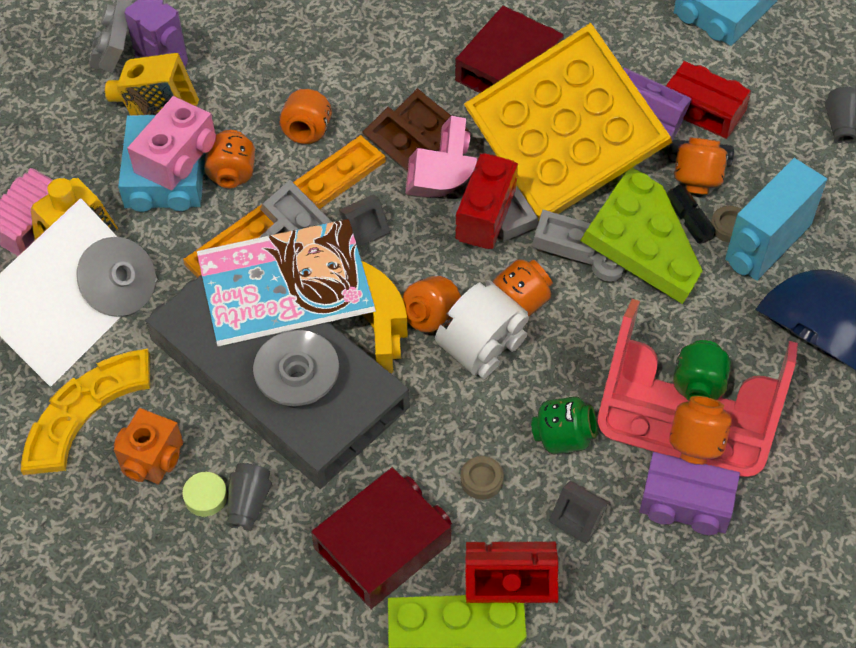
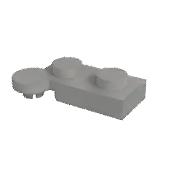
(562, 237)

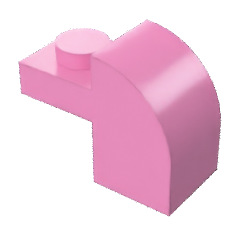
(445, 170)

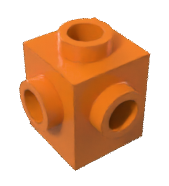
(148, 447)

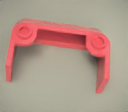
(642, 409)

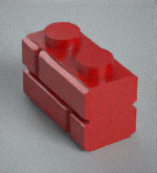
(715, 101)
(486, 201)
(511, 572)

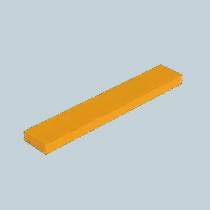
(319, 184)

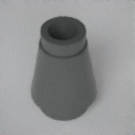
(842, 114)
(247, 494)

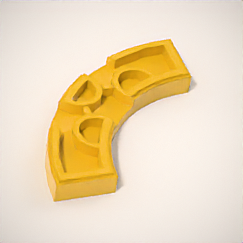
(75, 403)

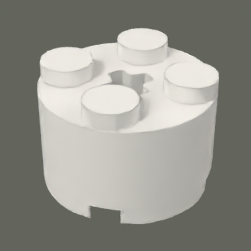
(482, 328)

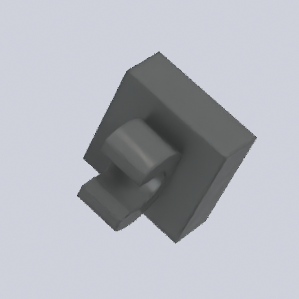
(366, 219)
(578, 511)

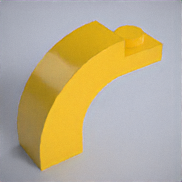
(389, 319)

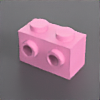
(172, 143)

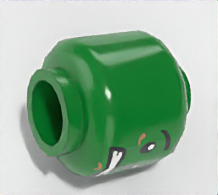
(702, 370)
(564, 425)

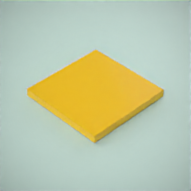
(568, 122)

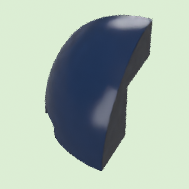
(817, 309)

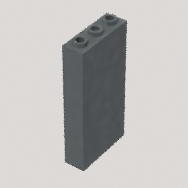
(312, 436)

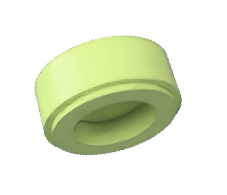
(205, 494)

